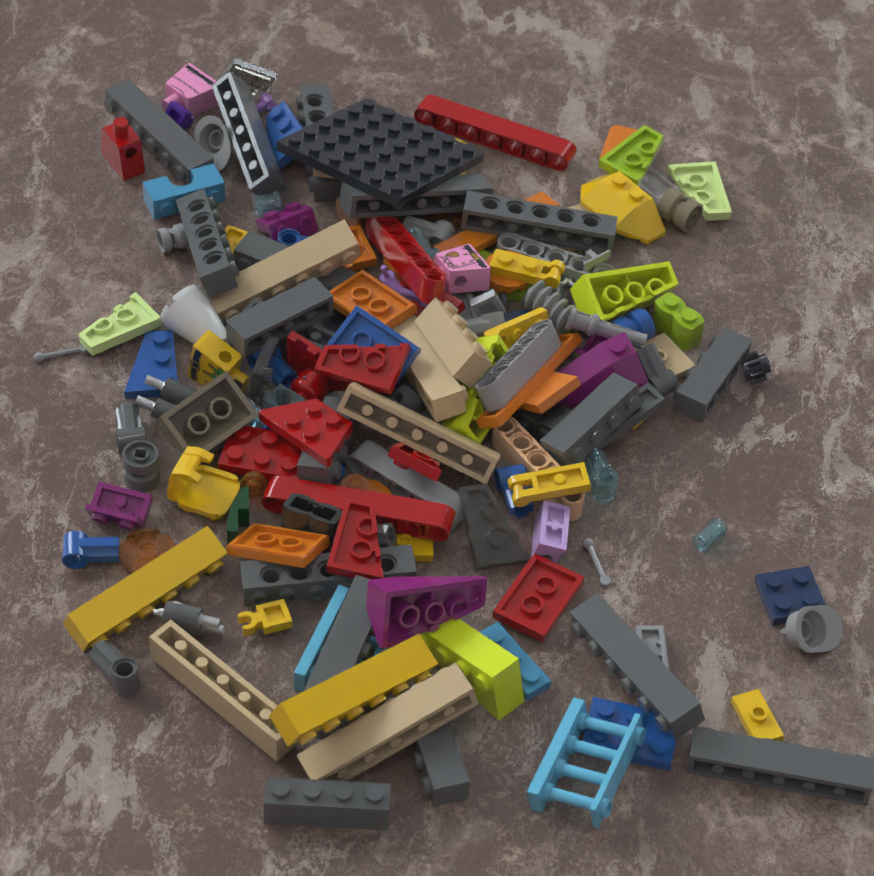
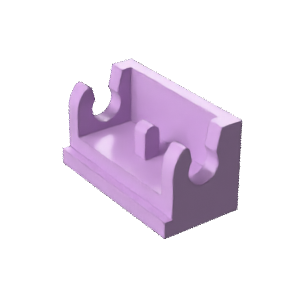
(551, 530)

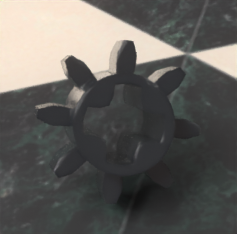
(756, 367)

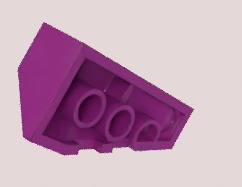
(599, 363)
(414, 605)

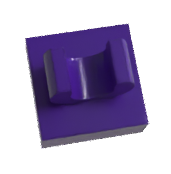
(180, 114)

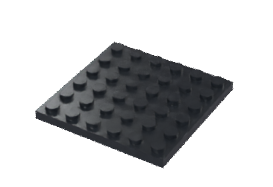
(380, 152)

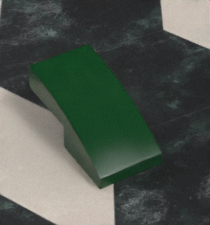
(238, 514)

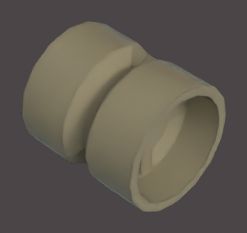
(677, 208)

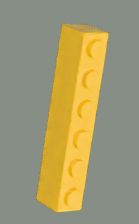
(145, 588)
(353, 690)

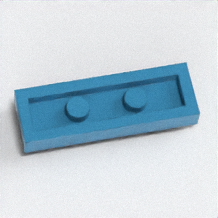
(533, 678)

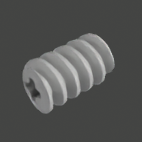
(557, 311)

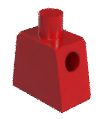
(122, 149)

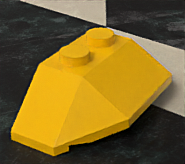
(620, 197)

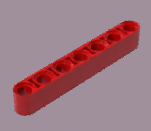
(495, 132)
(407, 257)
(408, 515)

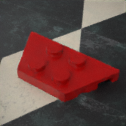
(309, 427)

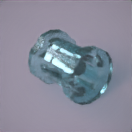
(267, 203)

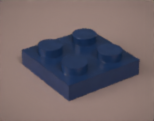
(787, 592)

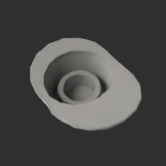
(215, 139)
(814, 629)

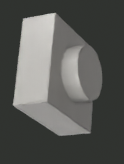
(487, 303)

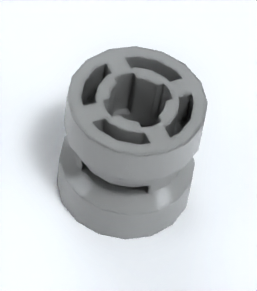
(172, 238)

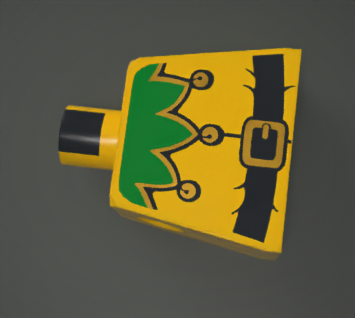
(213, 357)

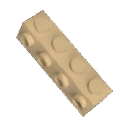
(454, 341)

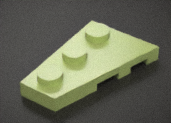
(703, 184)
(124, 324)

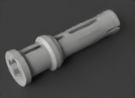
(593, 325)

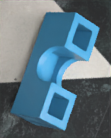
(161, 194)

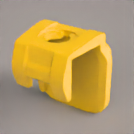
(202, 487)

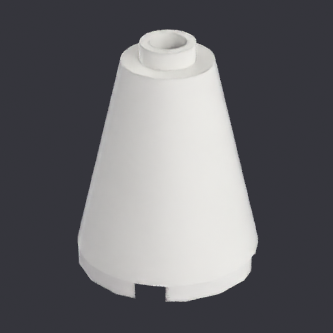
(192, 315)

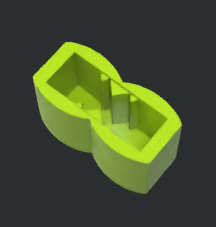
(678, 321)

